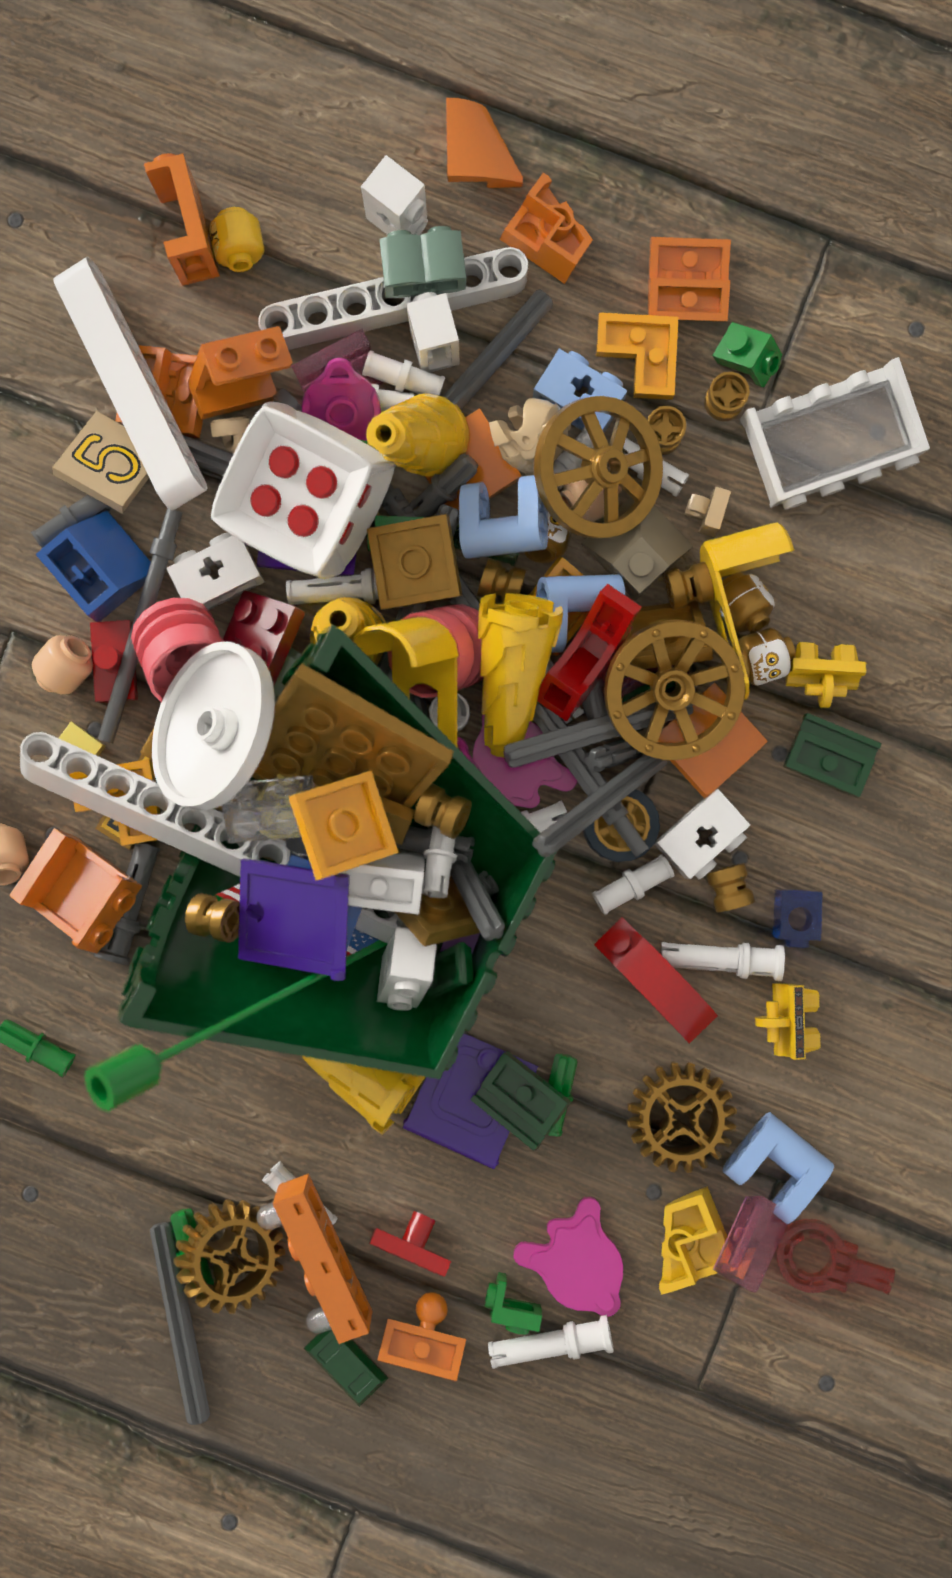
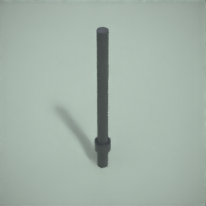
(162, 551)

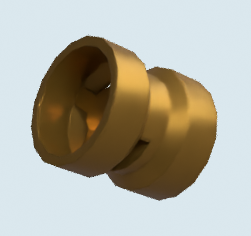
(729, 388)
(668, 422)
(499, 581)
(689, 585)
(442, 811)
(730, 887)
(209, 916)

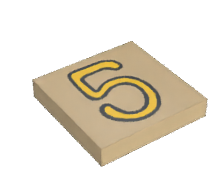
(103, 463)

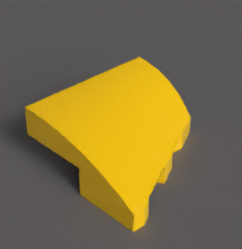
(691, 1240)

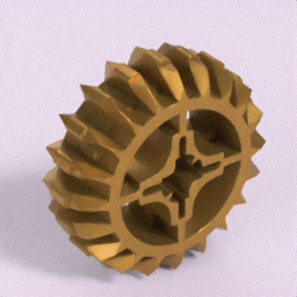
(705, 1142)
(224, 1289)

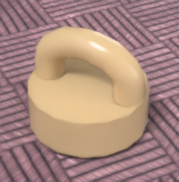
(230, 427)

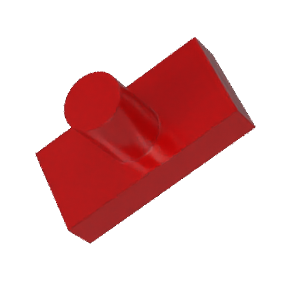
(108, 646)
(412, 1244)

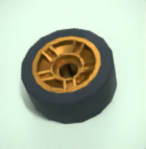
(608, 842)

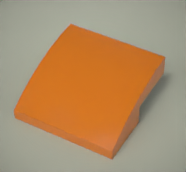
(689, 278)
(172, 377)
(492, 468)
(716, 765)

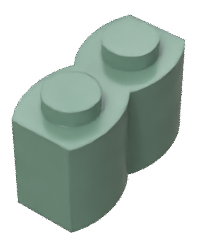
(422, 262)

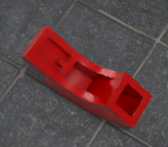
(589, 653)
(656, 980)

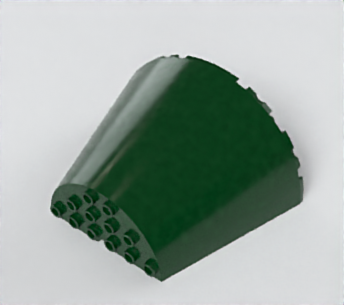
(196, 981)

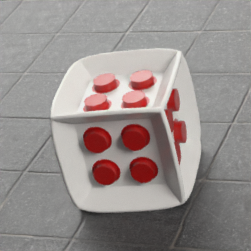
(301, 490)

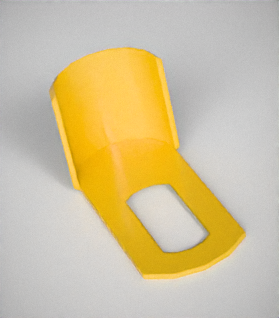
(738, 554)
(420, 655)

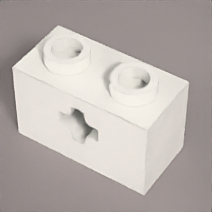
(394, 199)
(433, 332)
(236, 571)
(710, 813)
(405, 971)

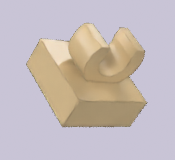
(710, 510)

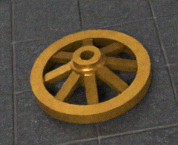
(594, 467)
(682, 694)

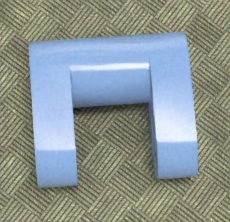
(501, 535)
(574, 595)
(792, 1153)

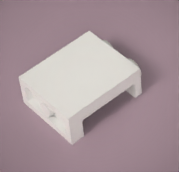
(388, 883)

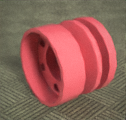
(463, 626)
(169, 636)

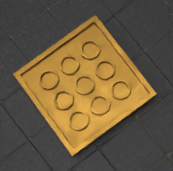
(339, 735)

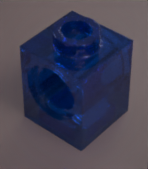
(788, 900)

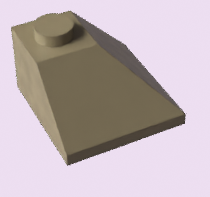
(642, 552)

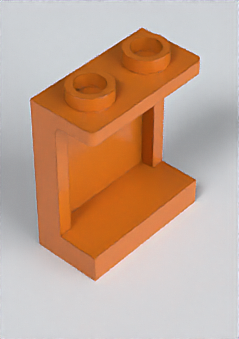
(191, 254)
(237, 371)
(76, 890)

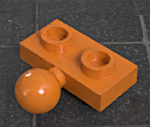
(423, 1347)

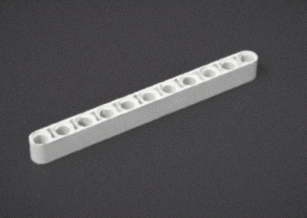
(166, 827)

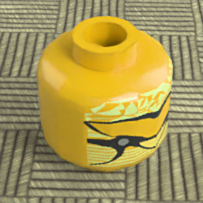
(236, 239)

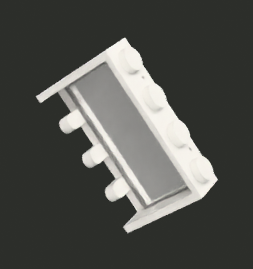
(836, 435)

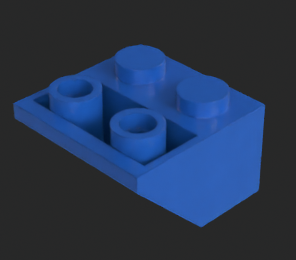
(96, 564)

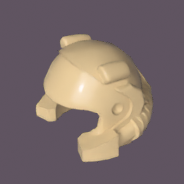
(520, 445)

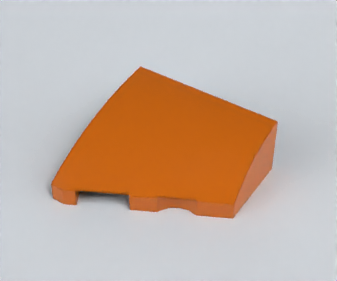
(477, 148)
(547, 232)

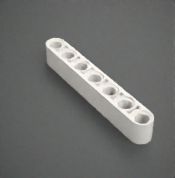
(377, 312)
(130, 384)

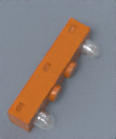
(323, 1258)

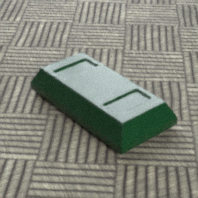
(451, 970)
(347, 1366)

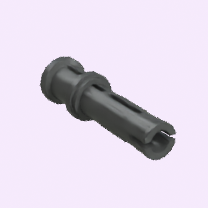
(140, 870)

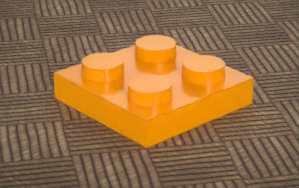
(343, 825)

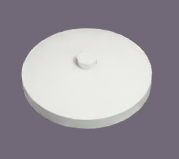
(213, 726)

